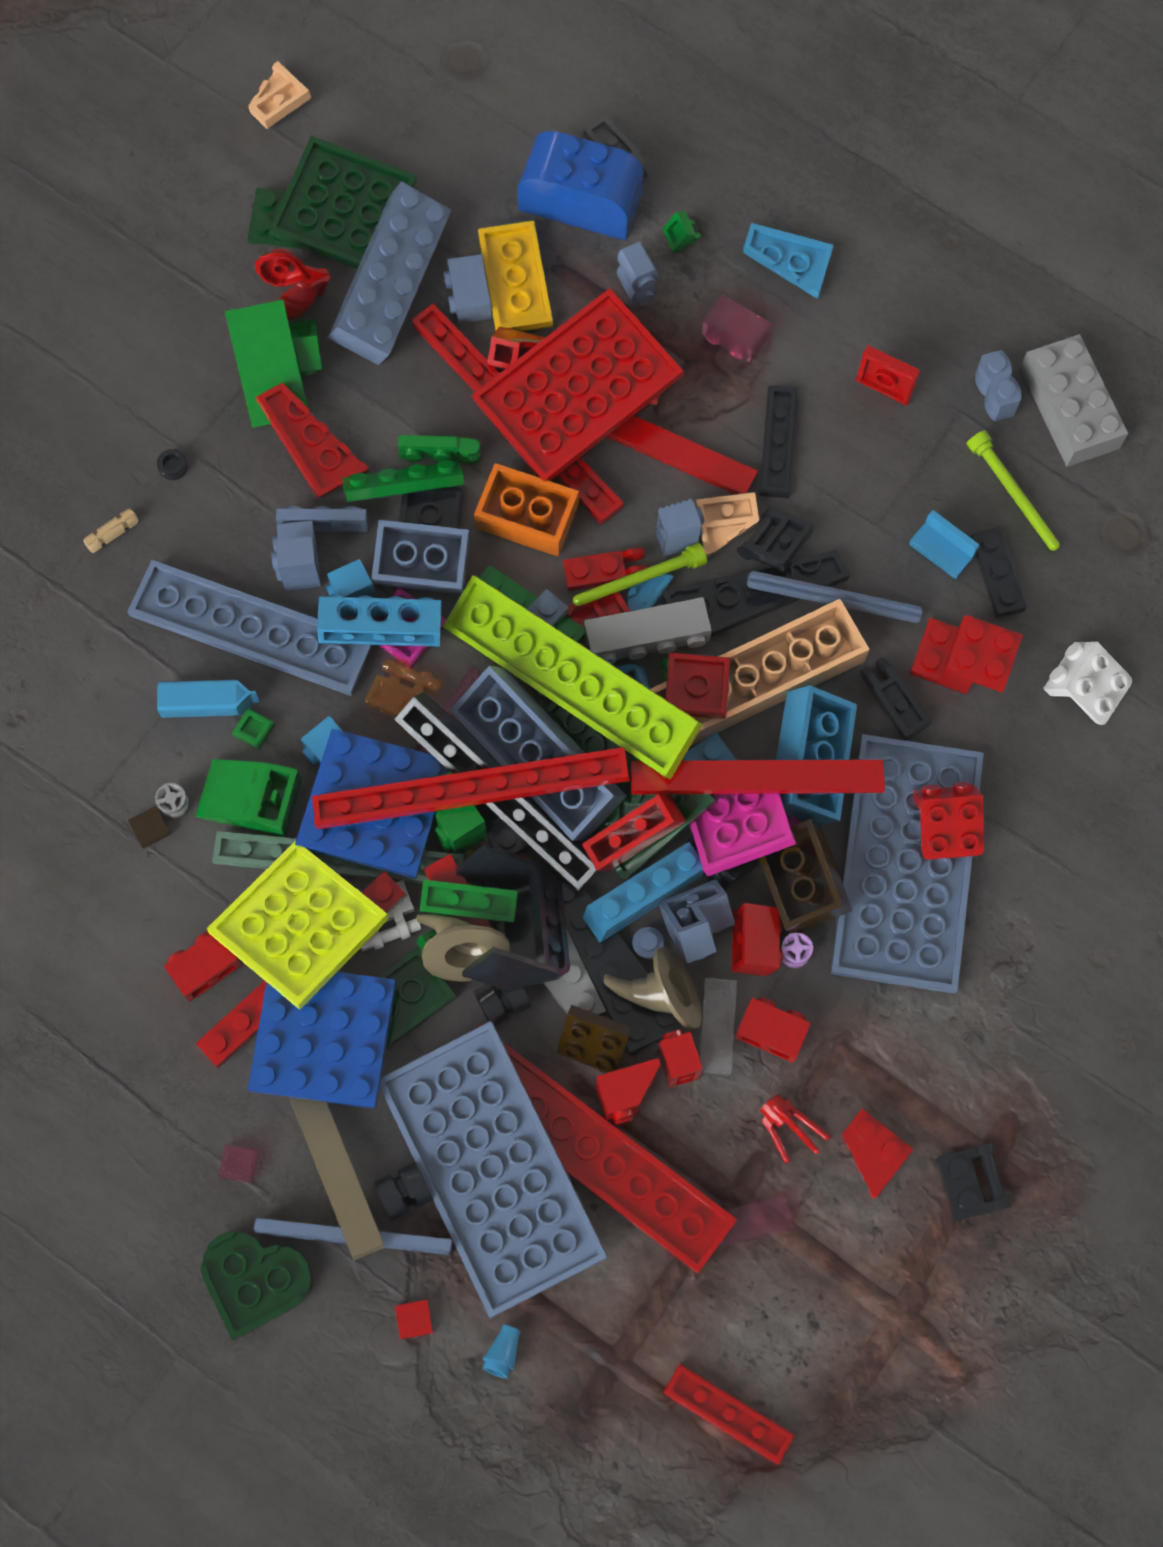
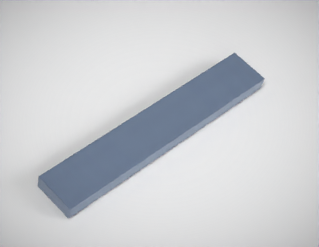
(335, 1235)

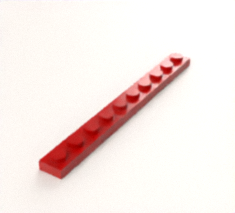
(474, 370)
(470, 788)

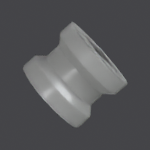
(169, 794)

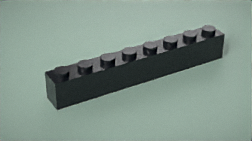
(463, 753)

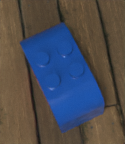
(581, 184)

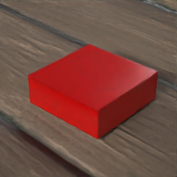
(414, 1319)

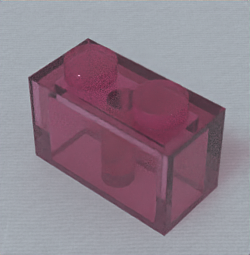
(735, 329)

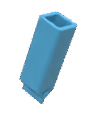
(203, 698)

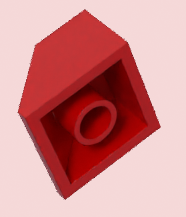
(625, 1090)

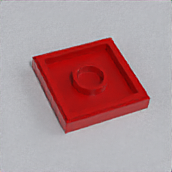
(887, 375)
(698, 684)

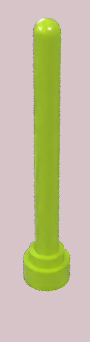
(983, 447)
(693, 556)

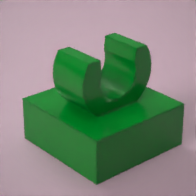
(680, 231)

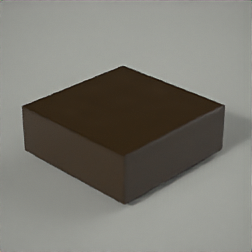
(149, 827)

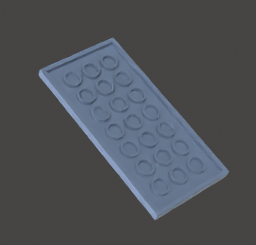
(904, 907)
(492, 1169)

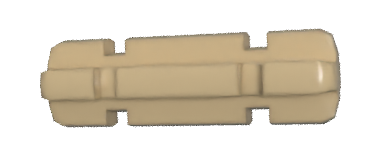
(110, 530)

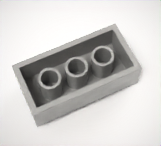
(1073, 400)

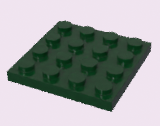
(335, 201)

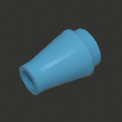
(502, 1353)

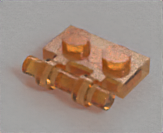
(390, 695)

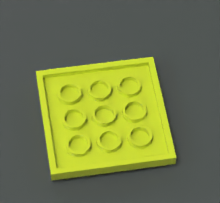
(297, 924)

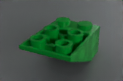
(250, 795)

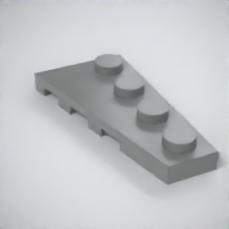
(575, 986)

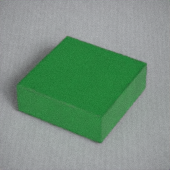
(253, 728)

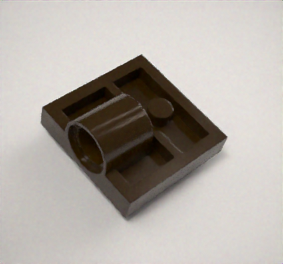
(593, 1040)

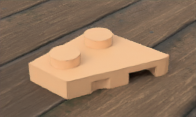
(278, 97)
(726, 519)

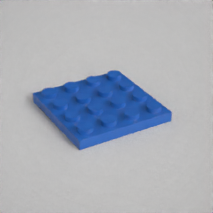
(383, 844)
(328, 1047)

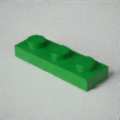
(469, 901)

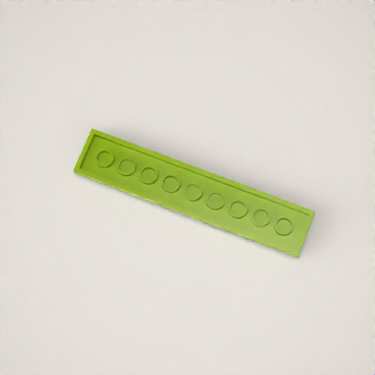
(573, 677)

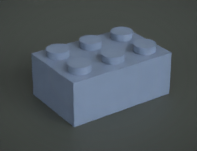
(421, 557)

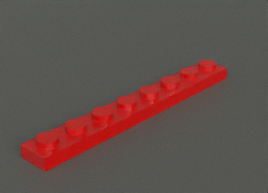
(244, 1019)

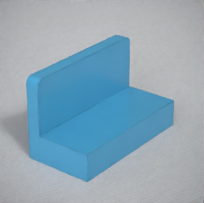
(944, 545)

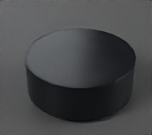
(172, 464)

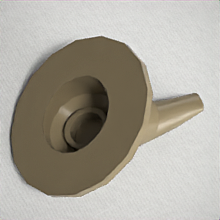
(456, 945)
(664, 990)

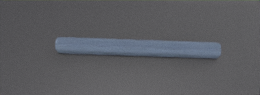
(827, 595)

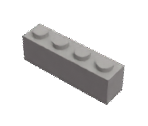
(649, 630)

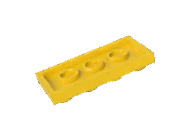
(515, 276)

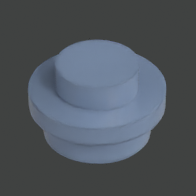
(647, 941)

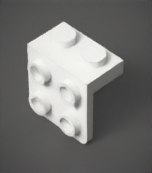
(1090, 679)

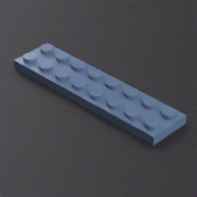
(246, 627)

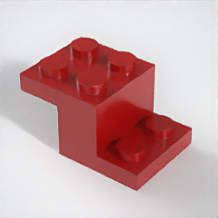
(966, 654)

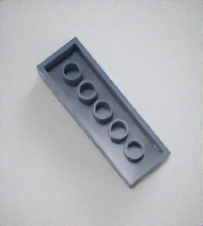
(389, 274)
(521, 732)

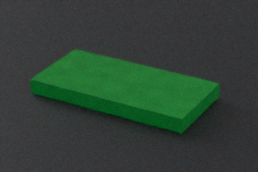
(264, 353)

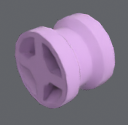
(796, 943)

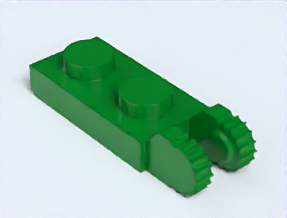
(439, 448)

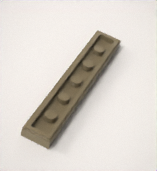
(338, 1177)

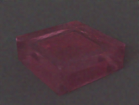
(238, 1164)

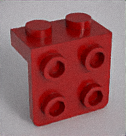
(950, 820)

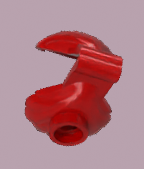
(285, 269)

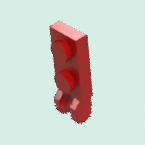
(600, 568)

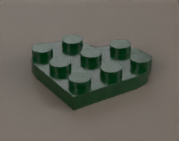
(253, 1282)

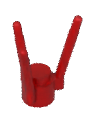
(779, 1113)

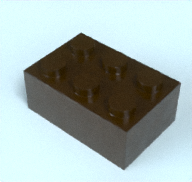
(806, 880)

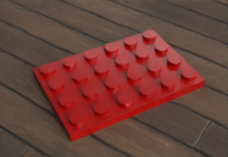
(577, 385)

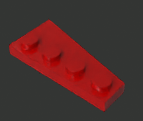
(311, 445)

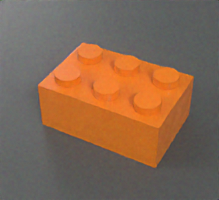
(526, 509)

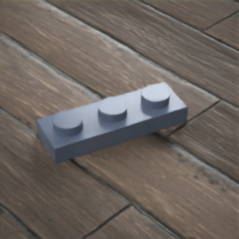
(326, 519)

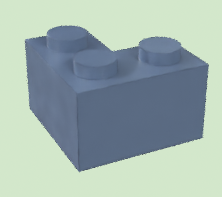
(296, 555)
(695, 916)

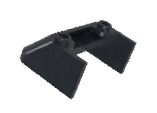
(539, 932)

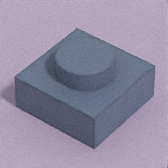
(549, 608)

